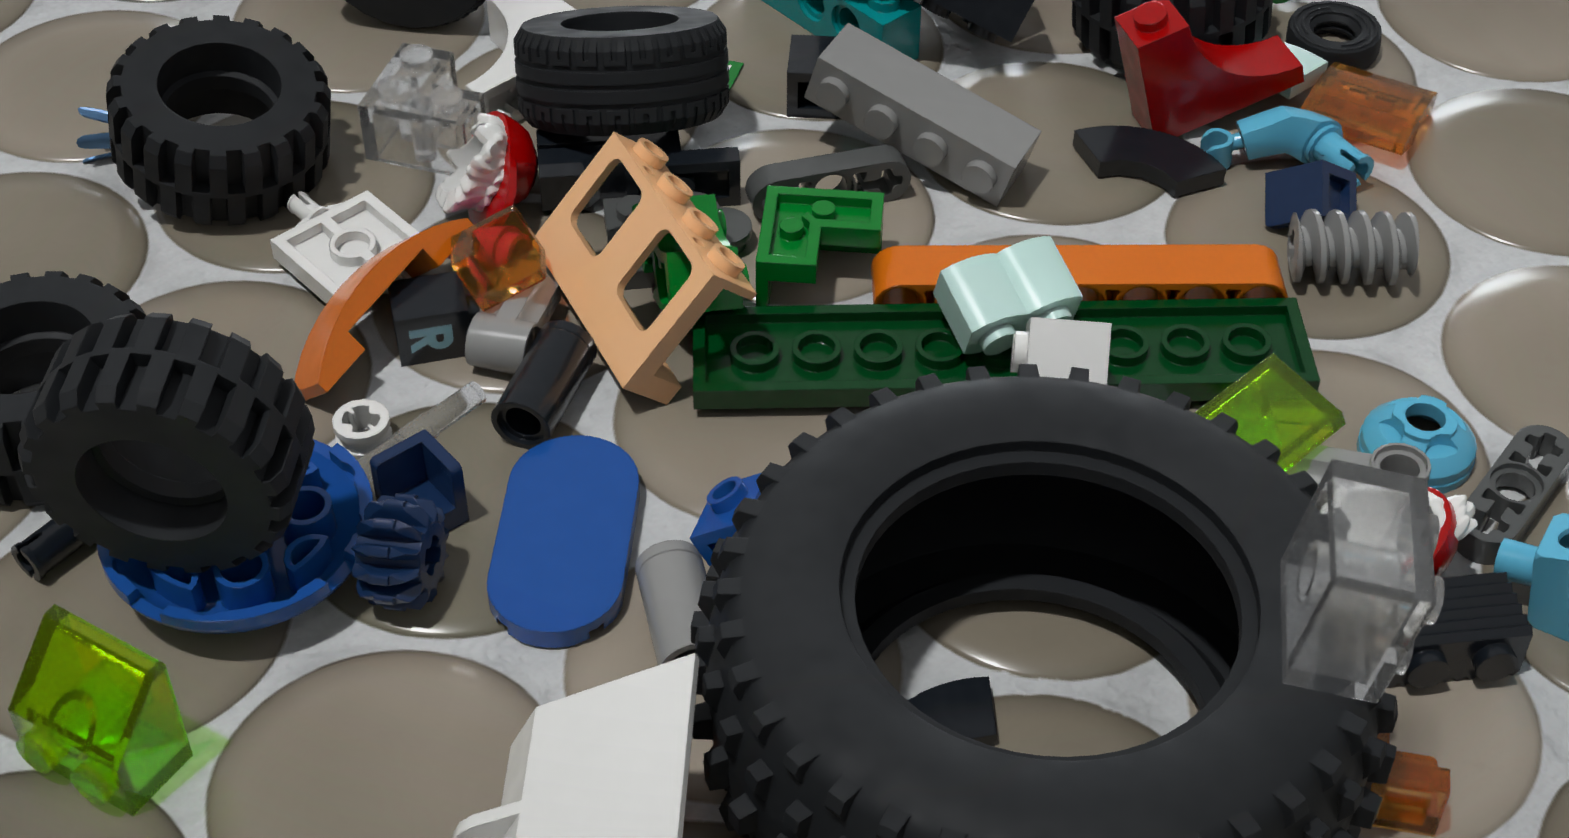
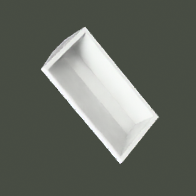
(601, 762)

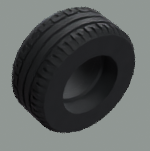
(622, 70)

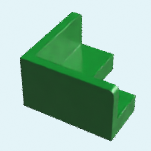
(807, 220)

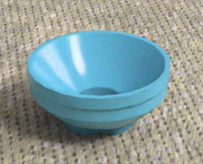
(1449, 448)

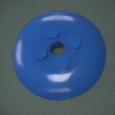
(276, 585)

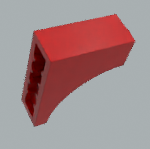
(1188, 82)

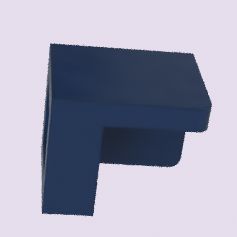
(1306, 187)
(422, 469)

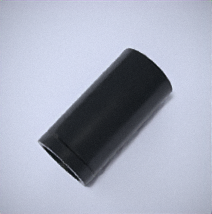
(544, 384)

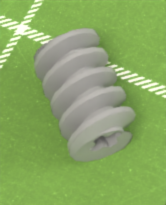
(1352, 245)

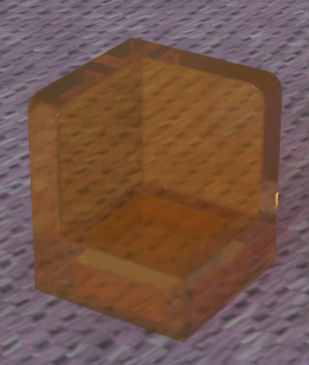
(498, 258)
(1413, 794)

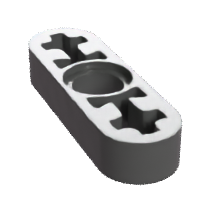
(863, 162)
(1513, 471)

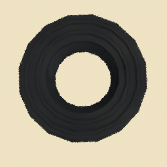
(1338, 19)

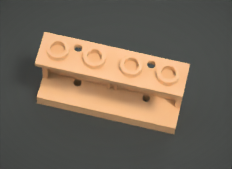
(598, 282)

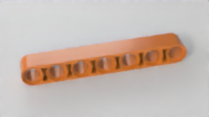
(1101, 271)

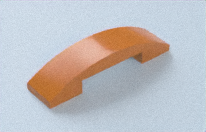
(329, 345)

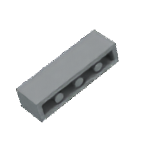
(921, 114)

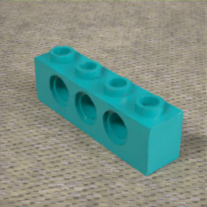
(888, 20)

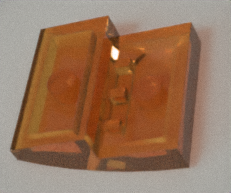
(1371, 106)

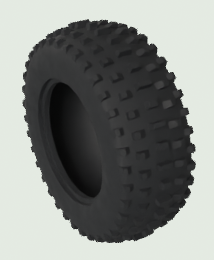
(1033, 498)

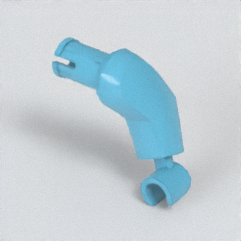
(1289, 131)

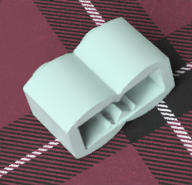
(999, 292)

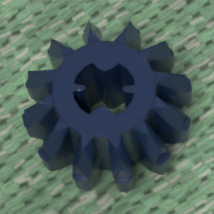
(400, 552)

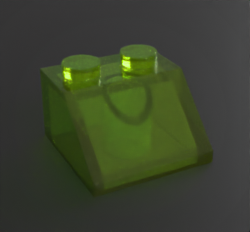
(97, 713)

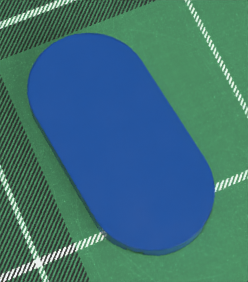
(564, 541)

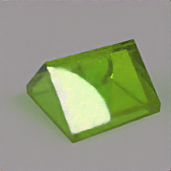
(1278, 407)

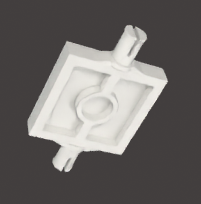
(337, 240)

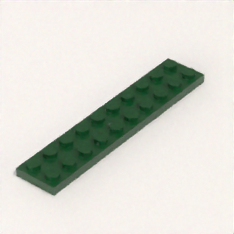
(848, 351)

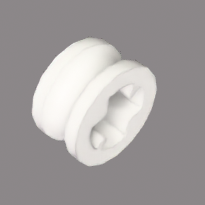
(359, 415)

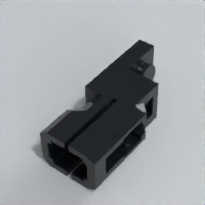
(566, 157)

